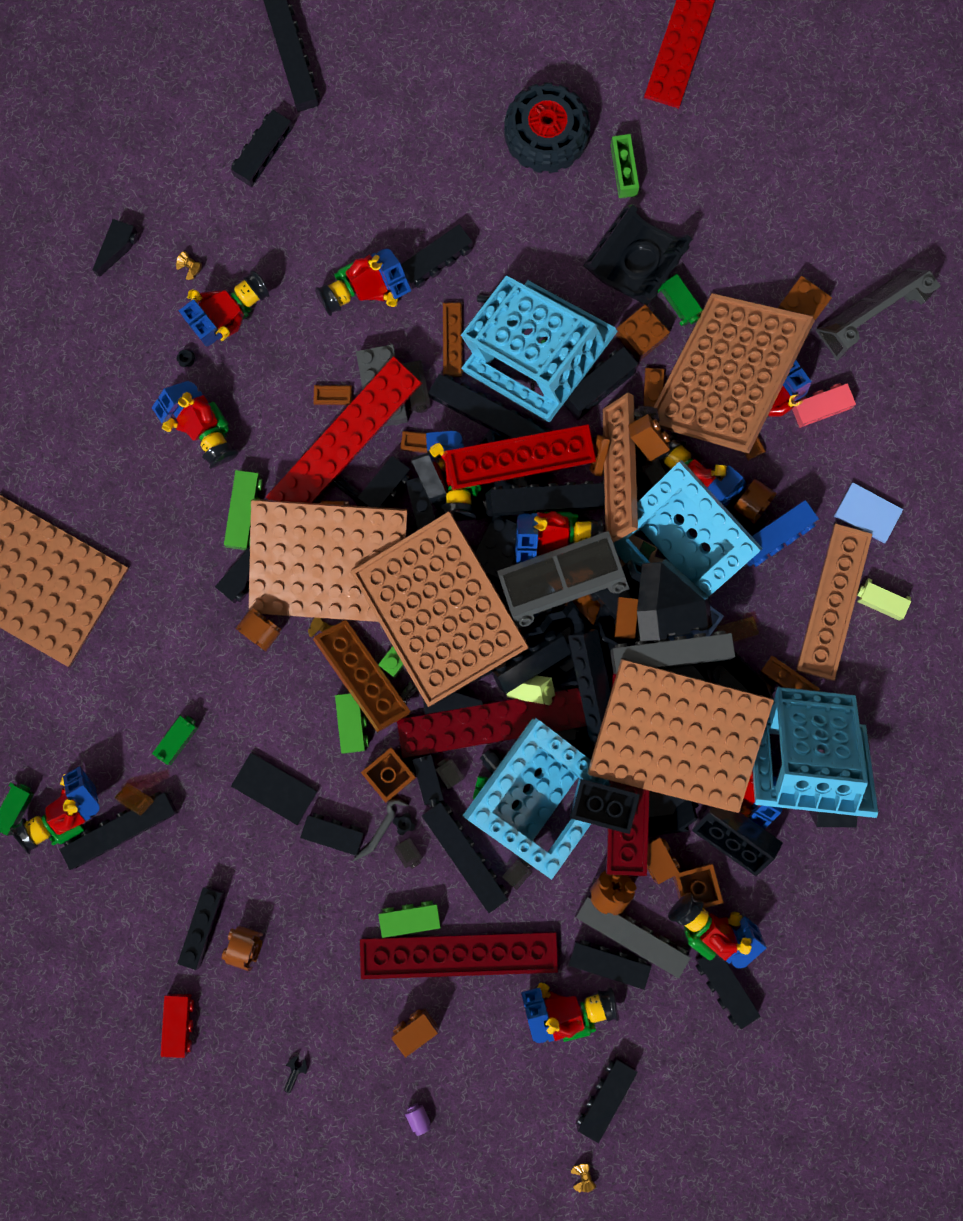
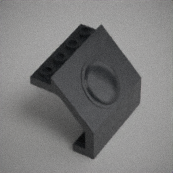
(636, 256)

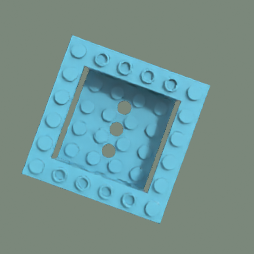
(556, 365)
(686, 495)
(809, 779)
(518, 827)

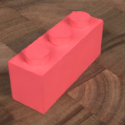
(824, 404)

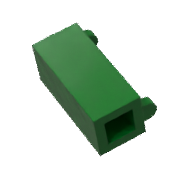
(681, 300)
(175, 739)
(14, 806)

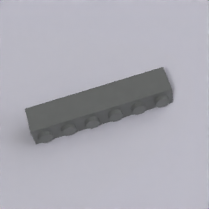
(676, 652)
(635, 938)

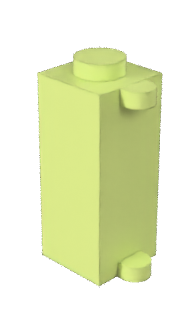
(883, 600)
(537, 690)

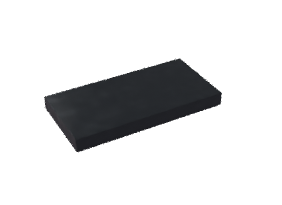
(274, 788)

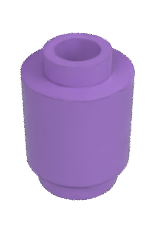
(418, 1119)

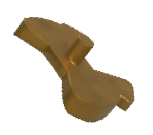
(184, 260)
(317, 625)
(586, 1184)

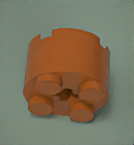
(754, 501)
(257, 630)
(612, 893)
(242, 948)

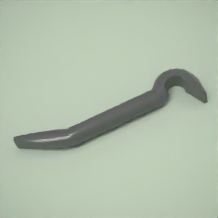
(382, 829)

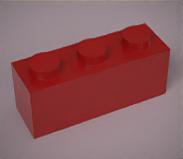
(176, 1025)

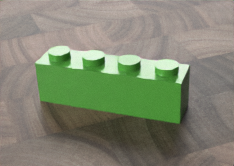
(239, 519)

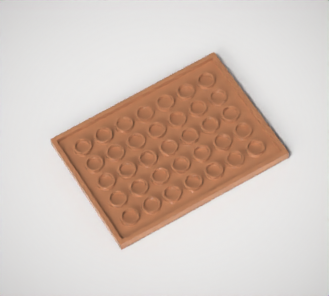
(731, 371)
(307, 555)
(51, 583)
(439, 609)
(680, 736)

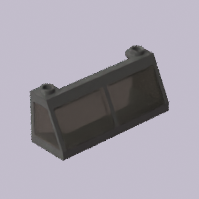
(841, 331)
(562, 577)

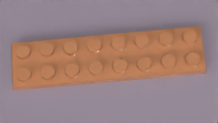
(620, 469)
(834, 602)

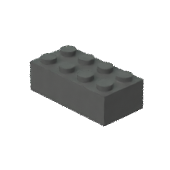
(370, 364)

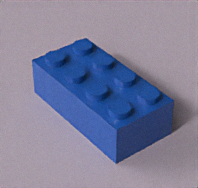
(783, 530)

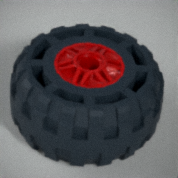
(546, 127)

